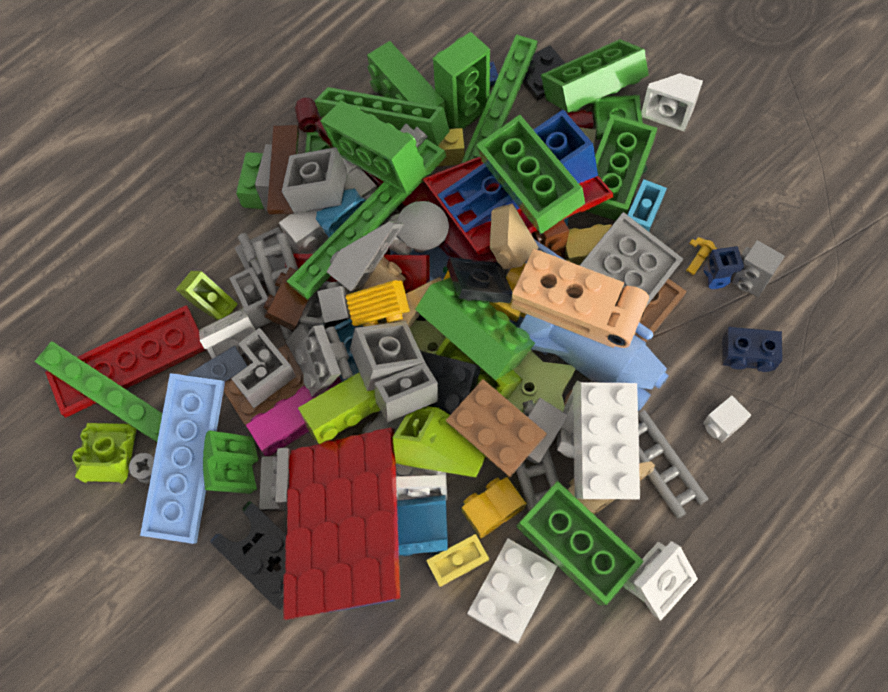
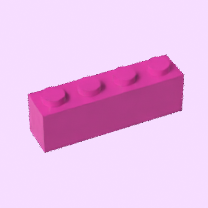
(282, 423)

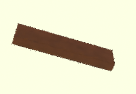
(284, 145)

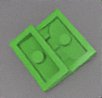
(229, 462)

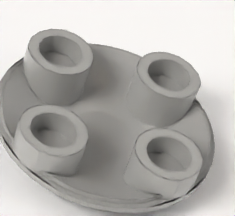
(423, 226)

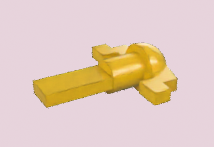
(706, 248)

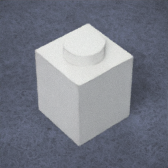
(726, 419)

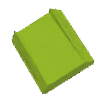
(104, 452)

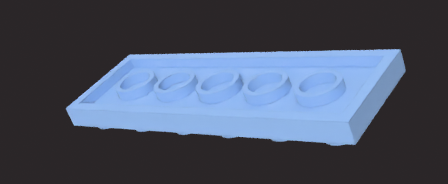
(177, 475)

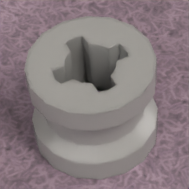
(137, 463)

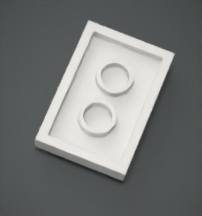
(512, 590)

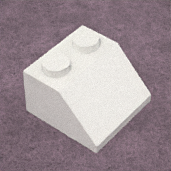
(672, 100)

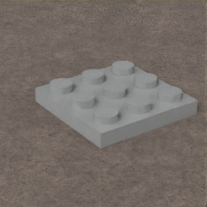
(633, 257)

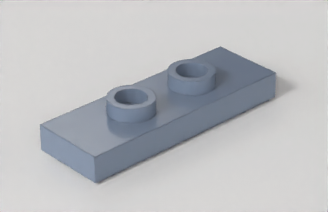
(222, 366)

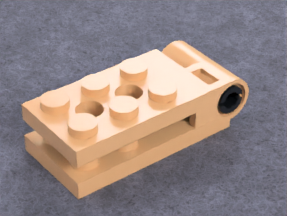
(579, 299)

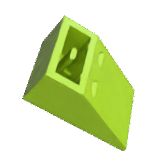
(432, 444)

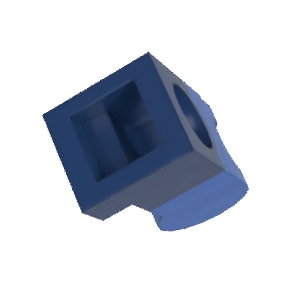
(722, 265)

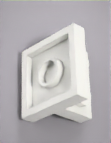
(226, 333)
(419, 482)
(662, 578)

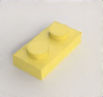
(457, 560)

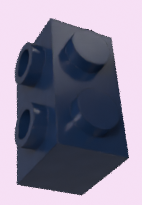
(752, 349)

